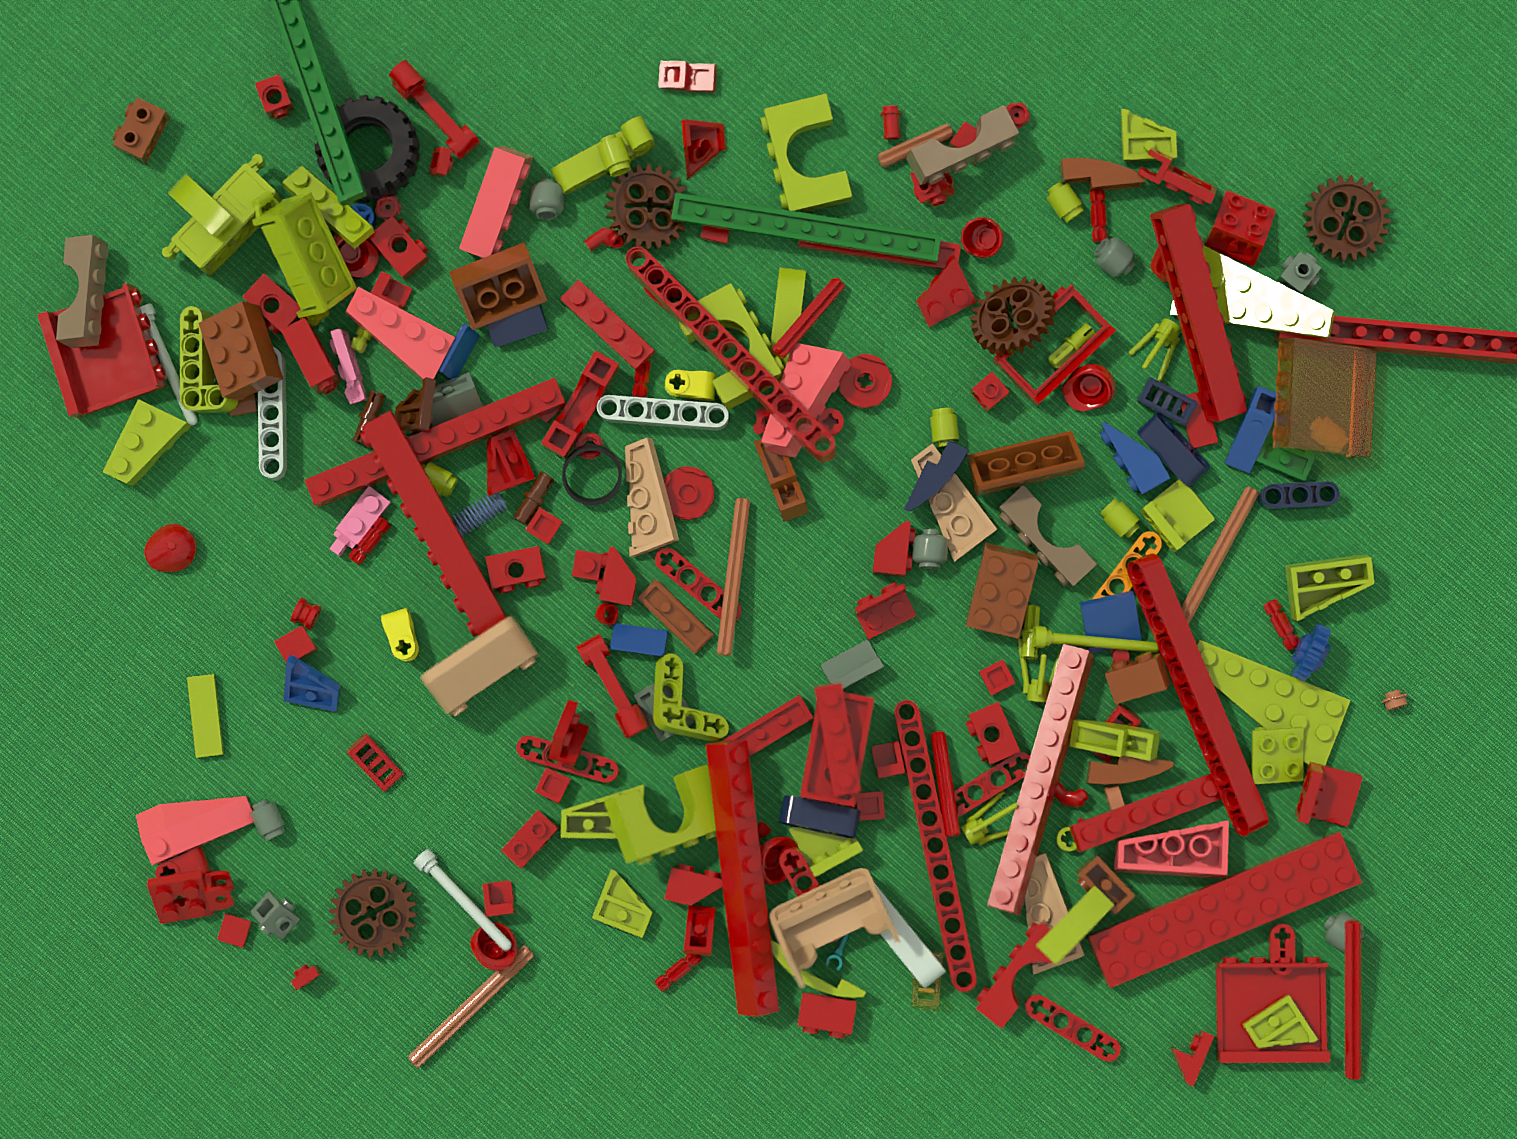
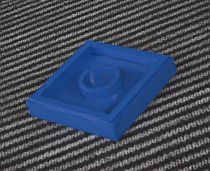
(1111, 618)

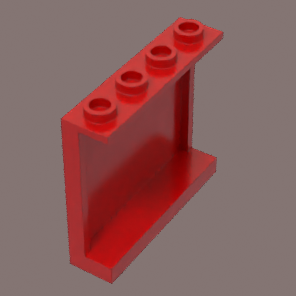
(114, 370)
(1251, 987)

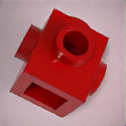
(935, 193)

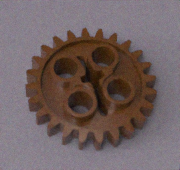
(646, 183)
(1368, 227)
(1031, 312)
(361, 890)

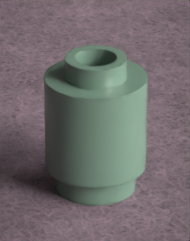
(267, 819)

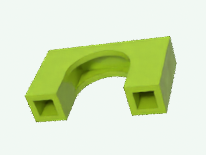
(783, 125)
(729, 310)
(641, 838)

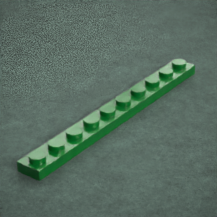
(319, 101)
(806, 227)

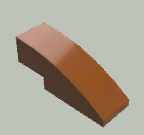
(1098, 174)
(782, 482)
(1125, 770)

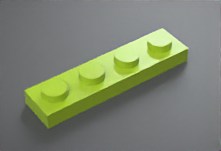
(340, 219)

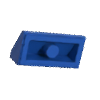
(458, 352)
(638, 640)

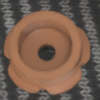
(1395, 700)

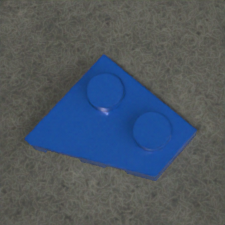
(309, 687)

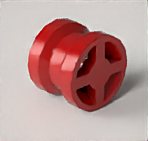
(828, 423)
(305, 613)

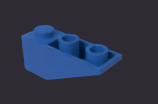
(1252, 430)
(1141, 464)

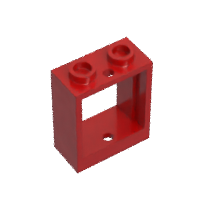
(311, 356)

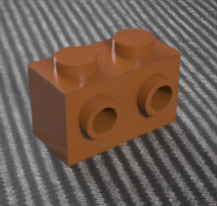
(140, 130)
(1137, 677)
(1099, 874)

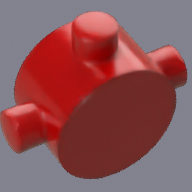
(1120, 655)

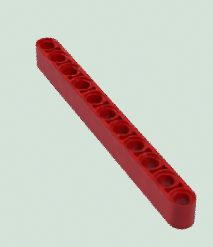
(735, 365)
(1197, 694)
(941, 857)

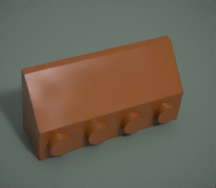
(1025, 463)

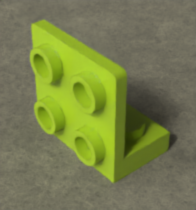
(1177, 515)
(824, 850)

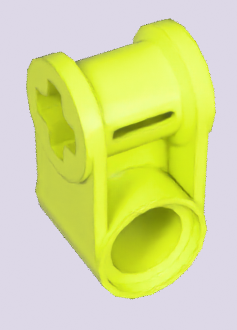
(696, 385)
(400, 629)

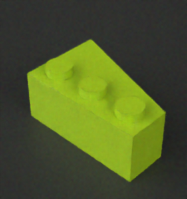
(143, 442)
(1323, 582)
(591, 818)

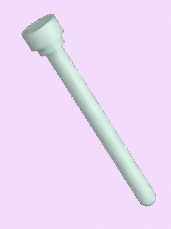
(165, 360)
(427, 862)

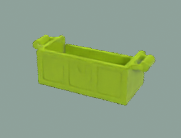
(236, 198)
(305, 253)

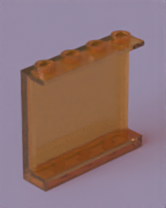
(1324, 397)

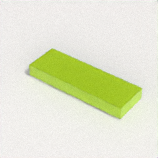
(205, 715)

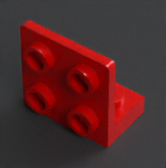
(1240, 228)
(884, 611)
(1328, 794)

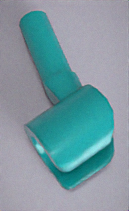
(838, 951)

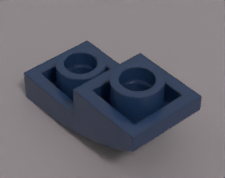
(518, 326)

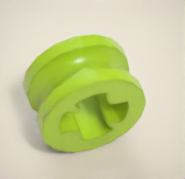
(1062, 845)

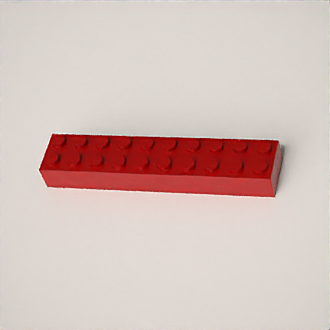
(1223, 909)

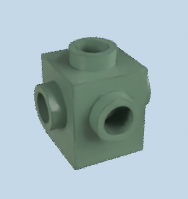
(1293, 279)
(275, 915)

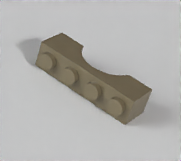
(934, 160)
(82, 320)
(1069, 563)

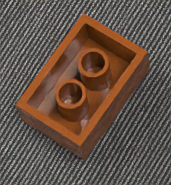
(498, 286)
(240, 351)
(1002, 590)

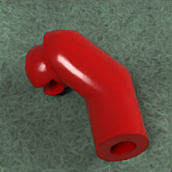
(604, 236)
(1070, 798)

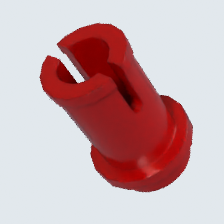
(891, 122)

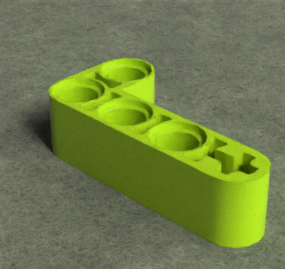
(588, 164)
(191, 360)

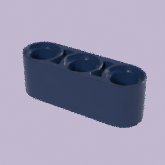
(1173, 449)
(1310, 490)
(819, 817)

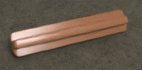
(900, 151)

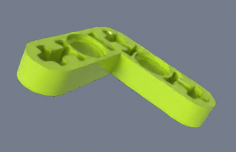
(674, 708)

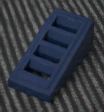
(1150, 383)

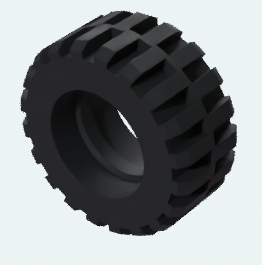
(404, 141)

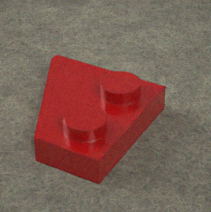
(946, 294)
(506, 463)

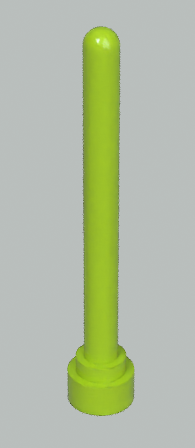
(1042, 637)

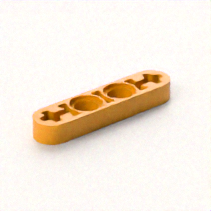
(1120, 571)

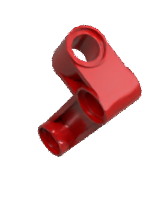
(410, 85)
(629, 717)

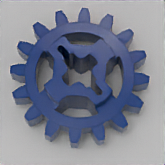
(1311, 652)

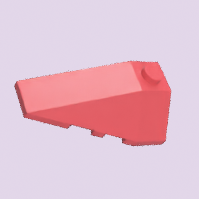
(182, 826)

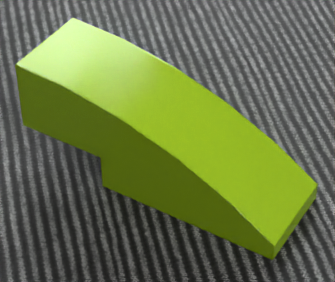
(1115, 739)
(1075, 925)

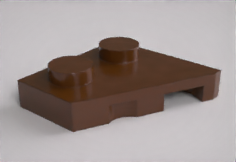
(415, 411)

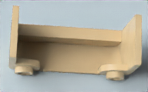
(479, 665)
(828, 915)

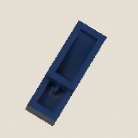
(936, 476)

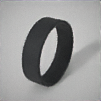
(595, 501)

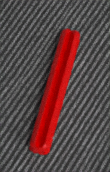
(808, 317)
(945, 784)

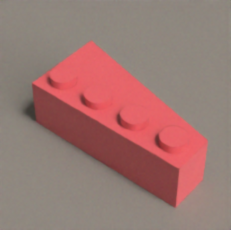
(496, 201)
(408, 338)
(810, 378)
(1183, 852)

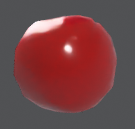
(982, 237)

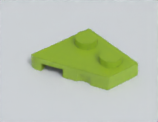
(1141, 135)
(622, 907)
(1279, 1025)

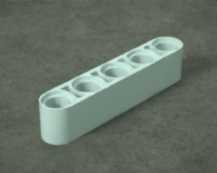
(651, 405)
(275, 426)
(911, 948)

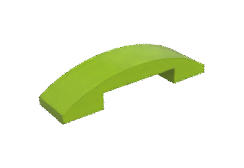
(200, 205)
(787, 304)
(843, 988)

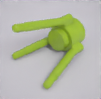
(1166, 334)
(1038, 689)
(976, 829)

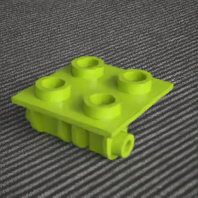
(1277, 755)

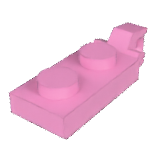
(349, 367)
(359, 520)

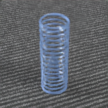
(482, 514)

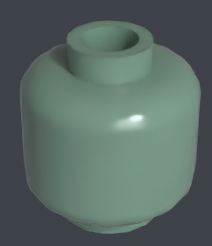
(546, 199)
(1114, 257)
(930, 549)
(1336, 930)

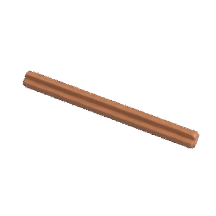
(1219, 552)
(733, 577)
(469, 1008)

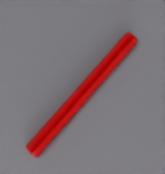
(1353, 999)

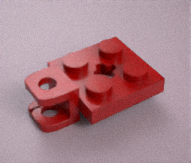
(1178, 179)
(197, 893)

